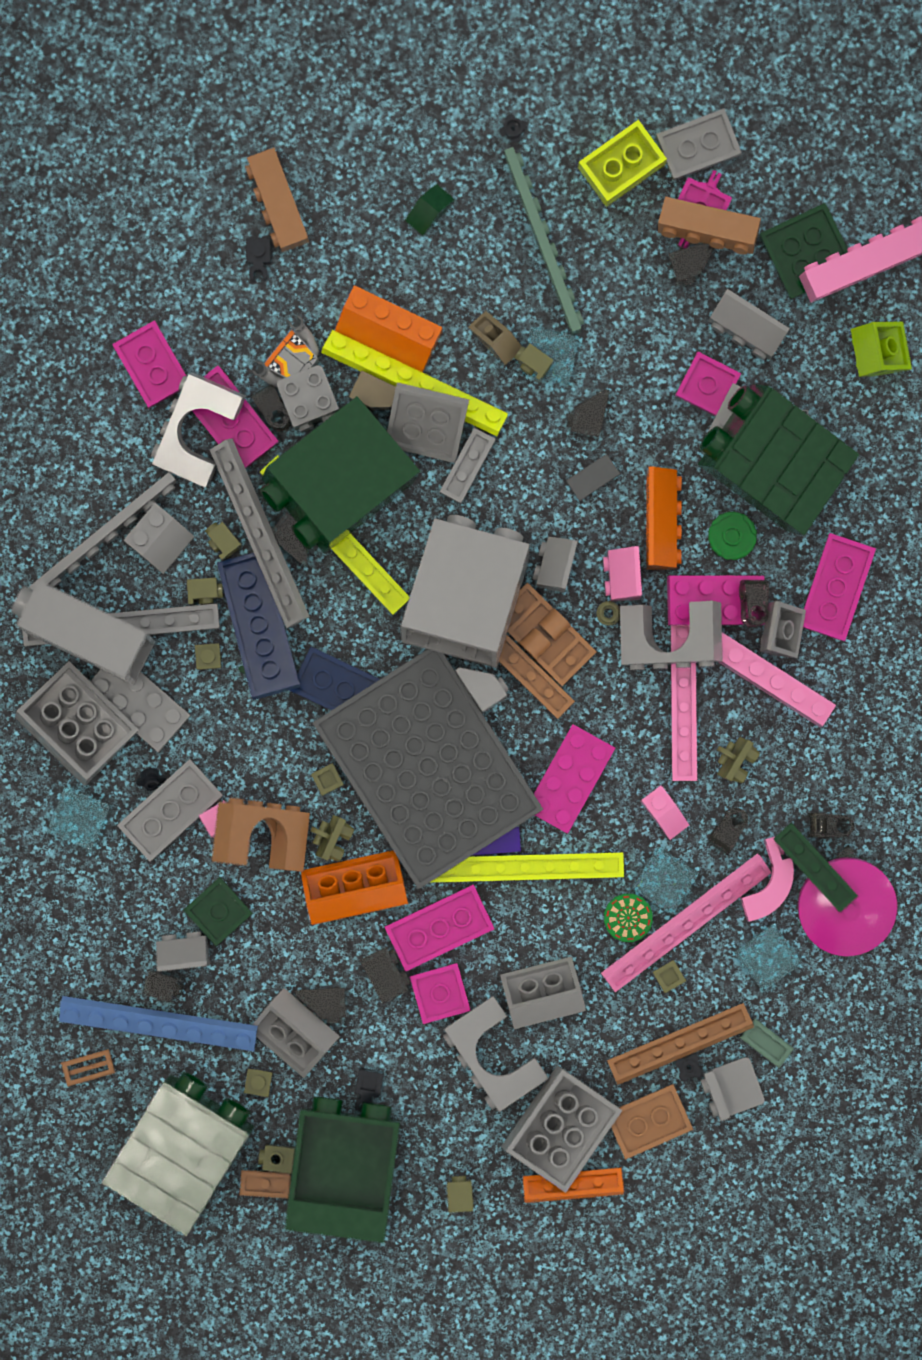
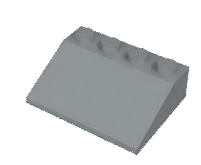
(76, 723)
(561, 1128)

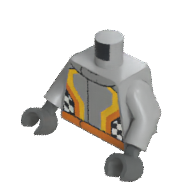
(293, 355)

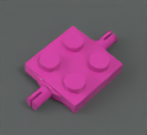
(704, 194)

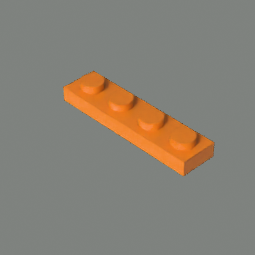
(587, 1184)

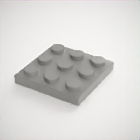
(427, 422)

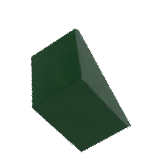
(429, 209)

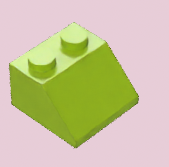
(880, 348)

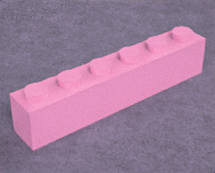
(863, 261)
(775, 682)

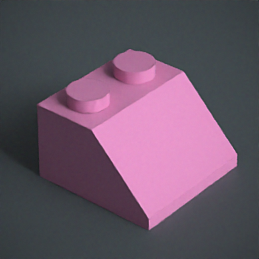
(624, 574)

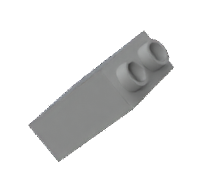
(465, 590)
(83, 631)

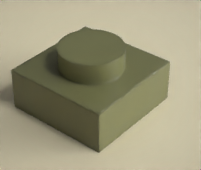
(208, 656)
(327, 779)
(669, 976)
(258, 1082)

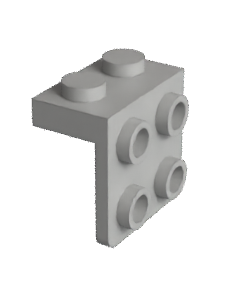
(307, 398)
(732, 1088)

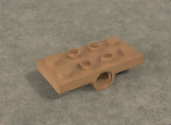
(548, 636)

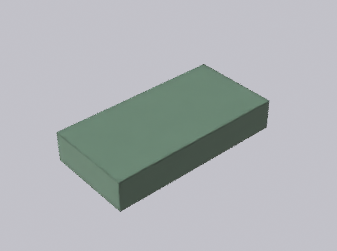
(767, 1043)

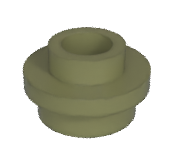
(600, 613)

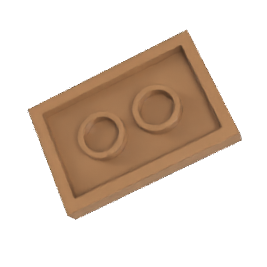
(650, 1121)

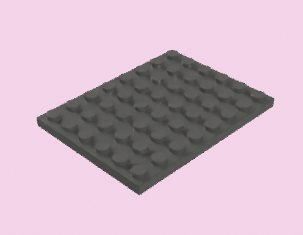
(427, 766)

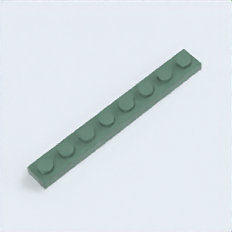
(540, 231)

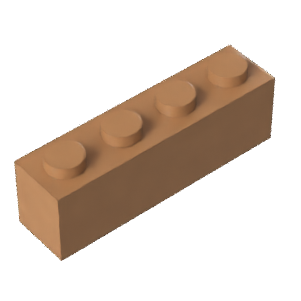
(277, 199)
(709, 226)

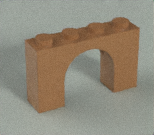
(236, 824)

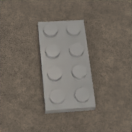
(145, 706)
(170, 810)

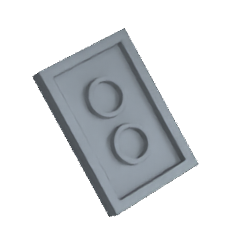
(698, 144)

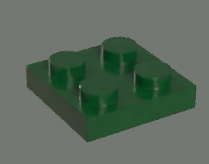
(218, 911)

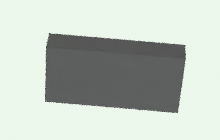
(593, 477)

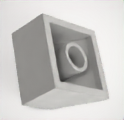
(159, 538)
(556, 563)
(783, 630)
(483, 688)
(182, 953)

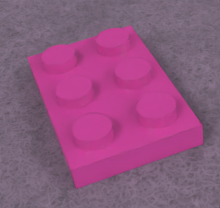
(150, 364)

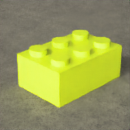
(622, 163)

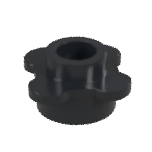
(512, 121)
(150, 779)
(682, 1064)

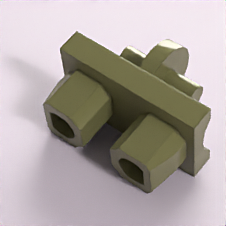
(733, 757)
(328, 835)

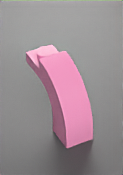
(778, 888)

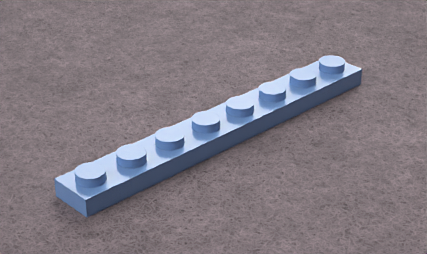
(158, 1023)

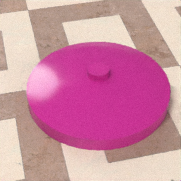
(862, 923)

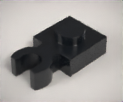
(258, 253)
(368, 1085)

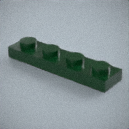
(815, 867)

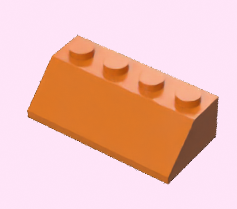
(388, 329)
(661, 519)
(353, 887)

